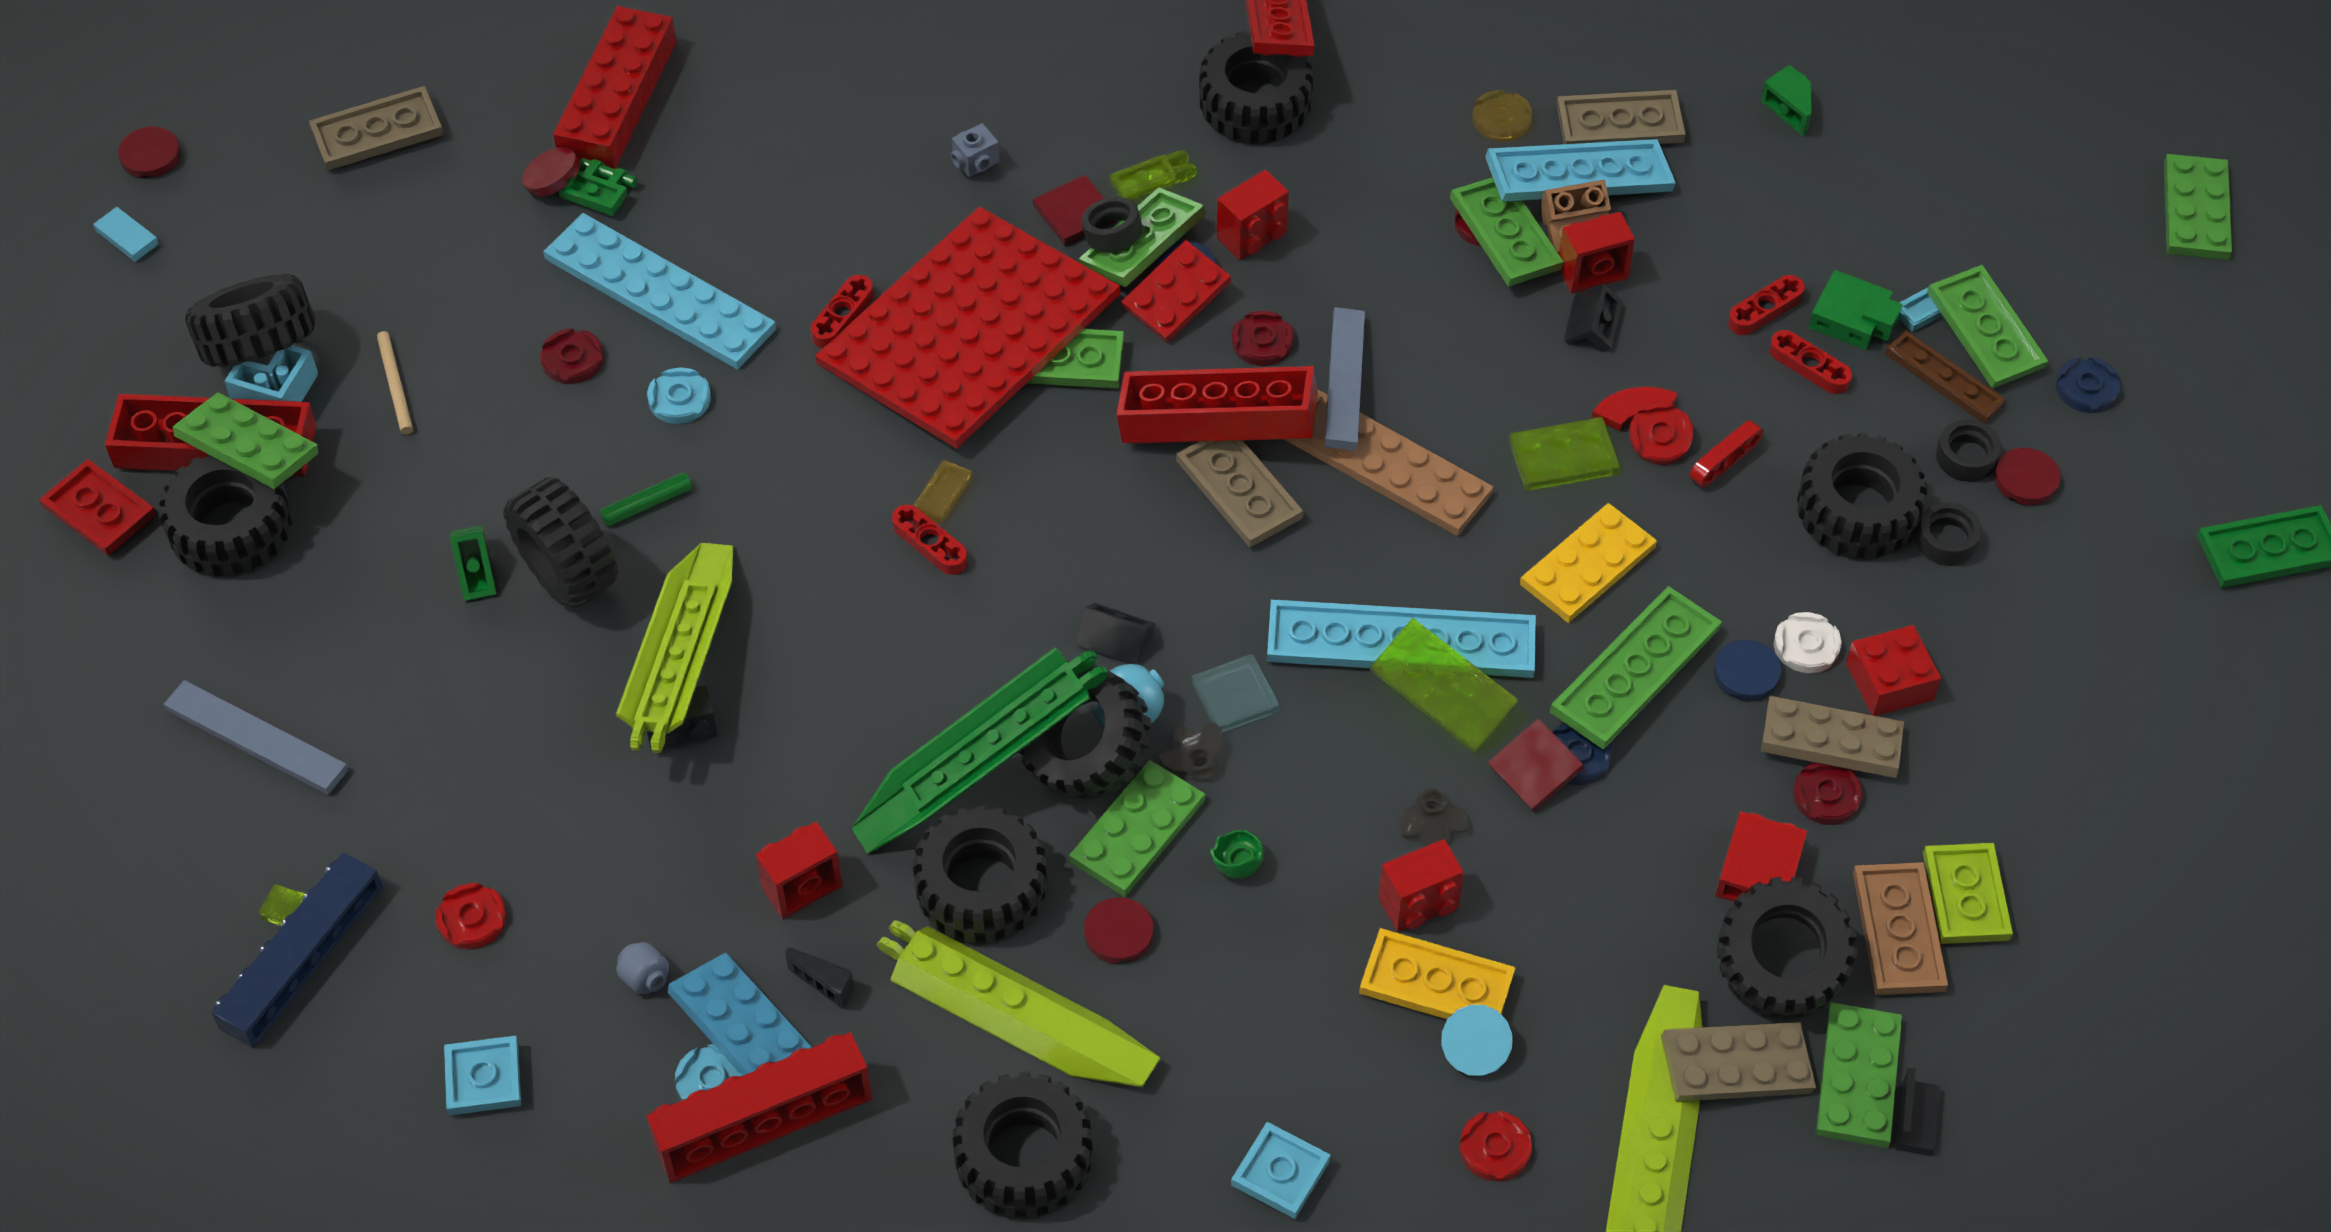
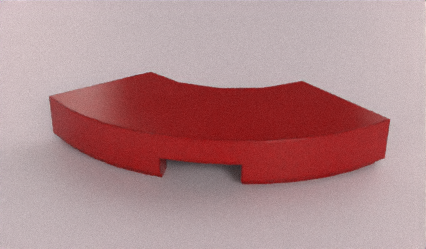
(1622, 406)

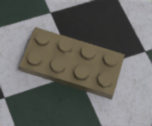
(1621, 117)
(376, 128)
(1240, 488)
(1832, 736)
(1738, 1061)

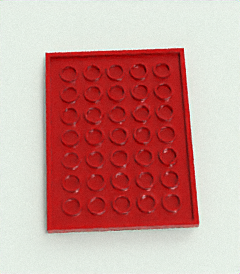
(967, 326)

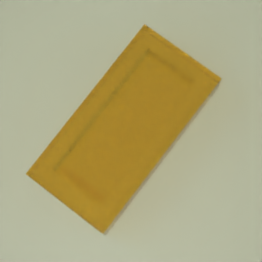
(943, 491)

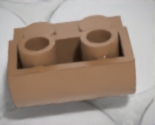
(1571, 205)

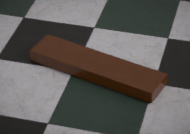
(1945, 377)

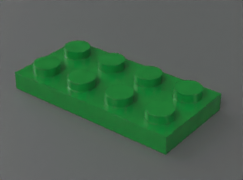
(2268, 546)

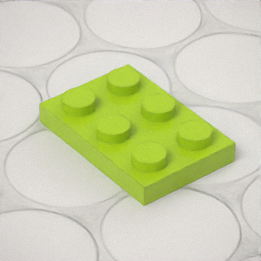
(1967, 893)

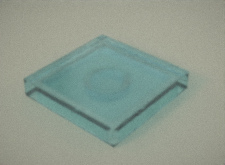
(1235, 693)

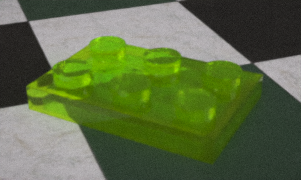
(1564, 453)

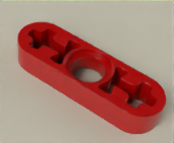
(1770, 293)
(842, 298)
(1808, 350)
(1726, 453)
(933, 552)

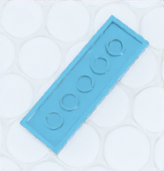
(1624, 165)

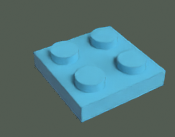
(482, 1075)
(1280, 1170)

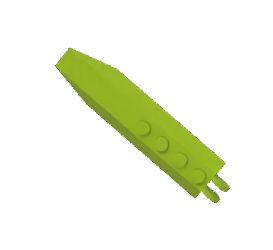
(676, 644)
(1015, 1008)
(1656, 1129)

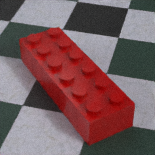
(616, 85)
(1217, 404)
(144, 434)
(759, 1106)

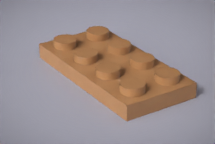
(1899, 929)

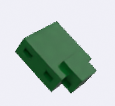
(1855, 311)

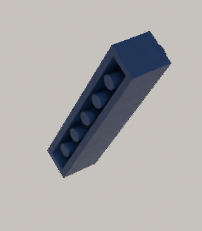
(296, 949)

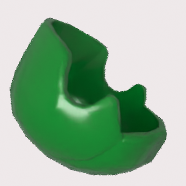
(1237, 854)

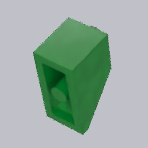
(1789, 98)
(473, 562)

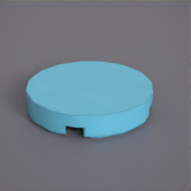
(679, 395)
(1477, 1040)
(702, 1071)

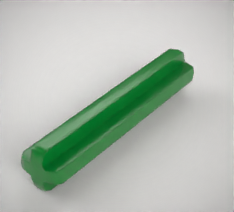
(645, 499)

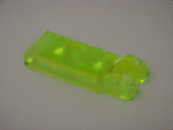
(1151, 174)

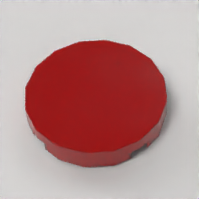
(1661, 433)
(471, 916)
(1495, 1146)

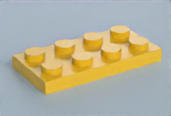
(1588, 562)
(1433, 976)

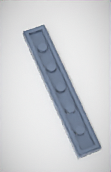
(1344, 379)
(256, 737)

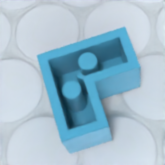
(284, 379)

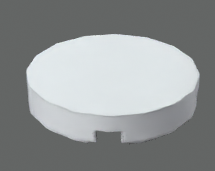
(1807, 642)

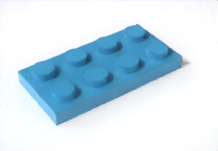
(735, 1015)

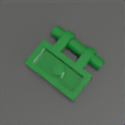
(596, 192)

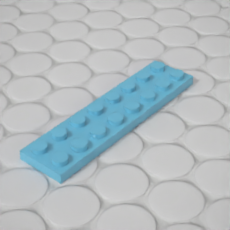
(660, 291)
(1360, 633)

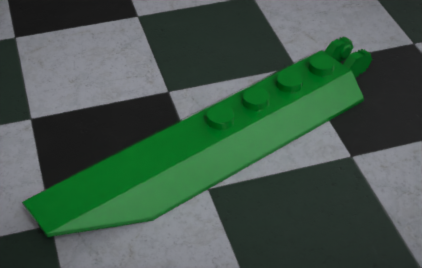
(976, 745)

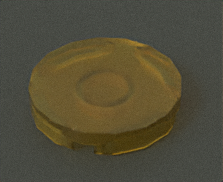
(1501, 115)

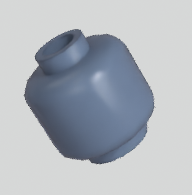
(642, 968)

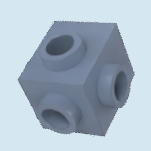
(975, 150)

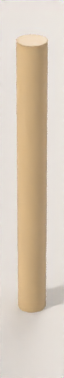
(394, 383)

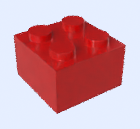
(1252, 215)
(1596, 252)
(1893, 670)
(798, 869)
(1421, 885)

